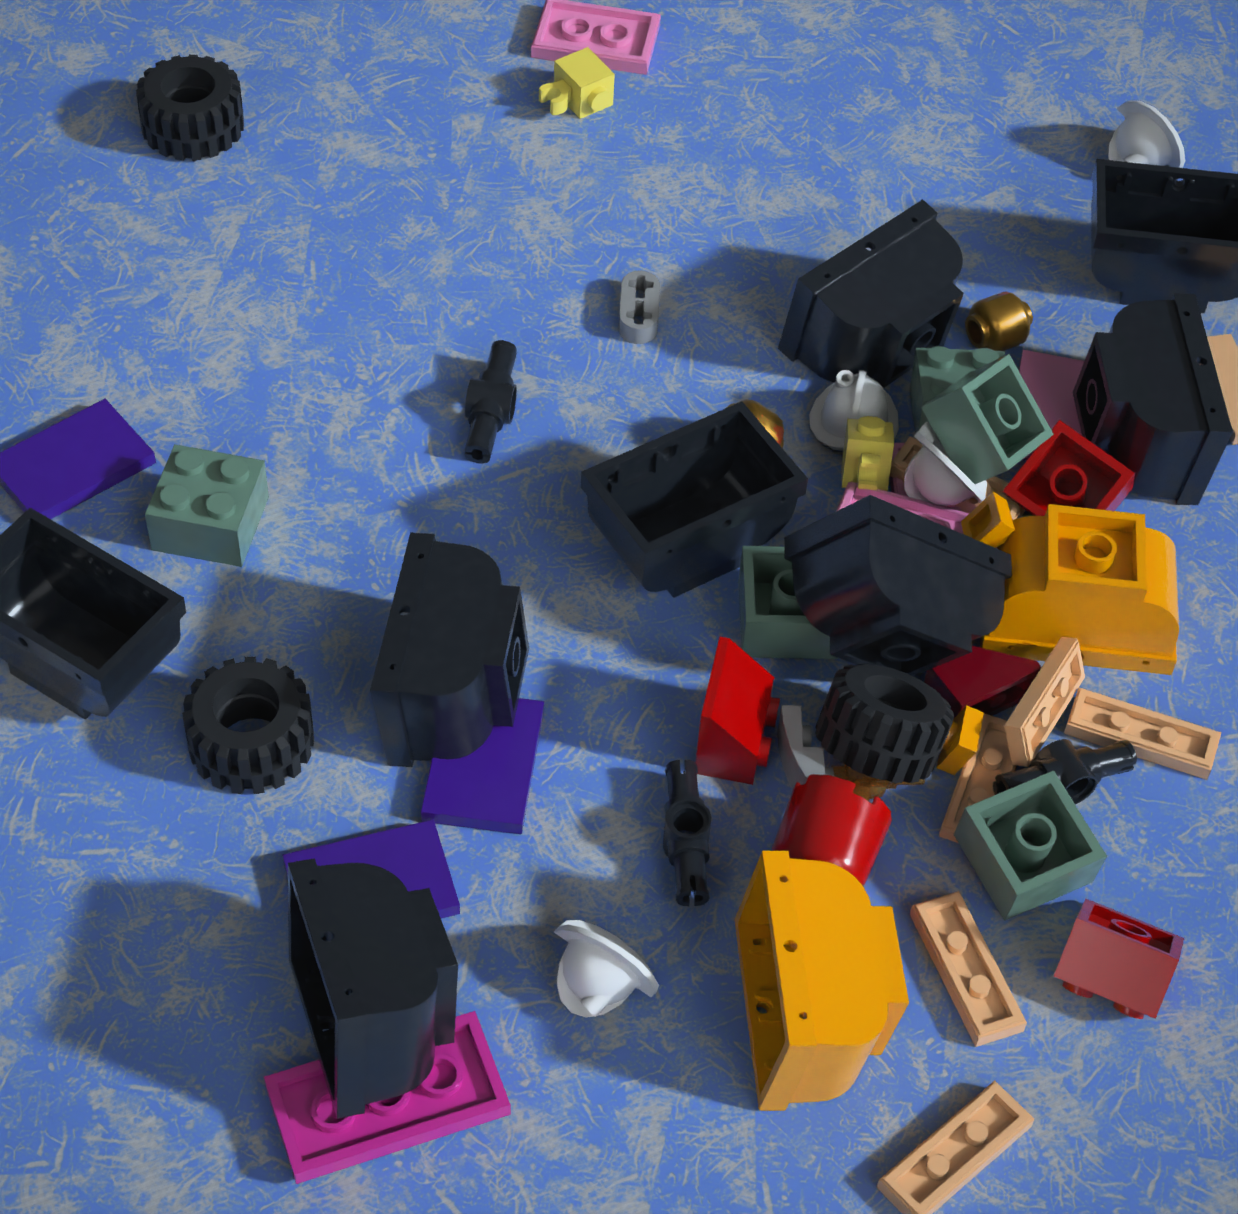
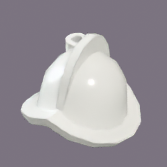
(1145, 137)
(849, 398)
(935, 477)
(598, 970)

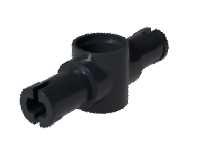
(490, 401)
(1076, 768)
(687, 851)

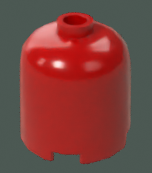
(833, 825)

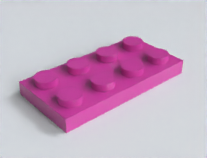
(454, 1097)

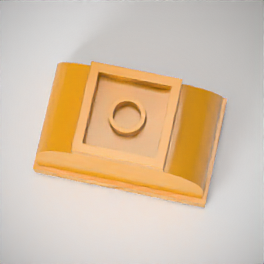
(1092, 581)
(823, 974)

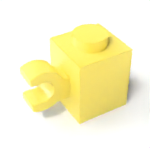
(580, 84)
(867, 453)

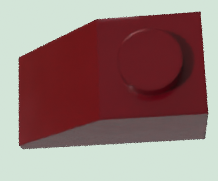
(983, 680)

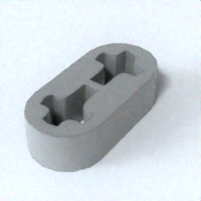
(646, 307)

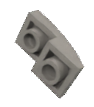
(795, 747)

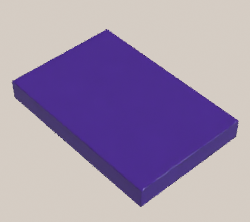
(73, 460)
(491, 783)
(407, 852)

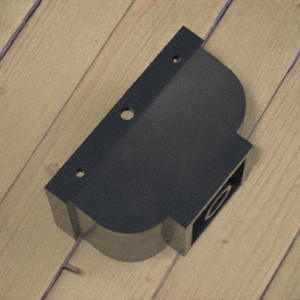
(1164, 233)
(877, 303)
(1153, 401)
(694, 499)
(896, 586)
(79, 617)
(454, 656)
(374, 974)

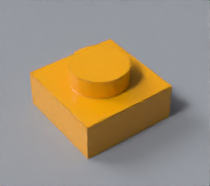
(989, 521)
(961, 740)

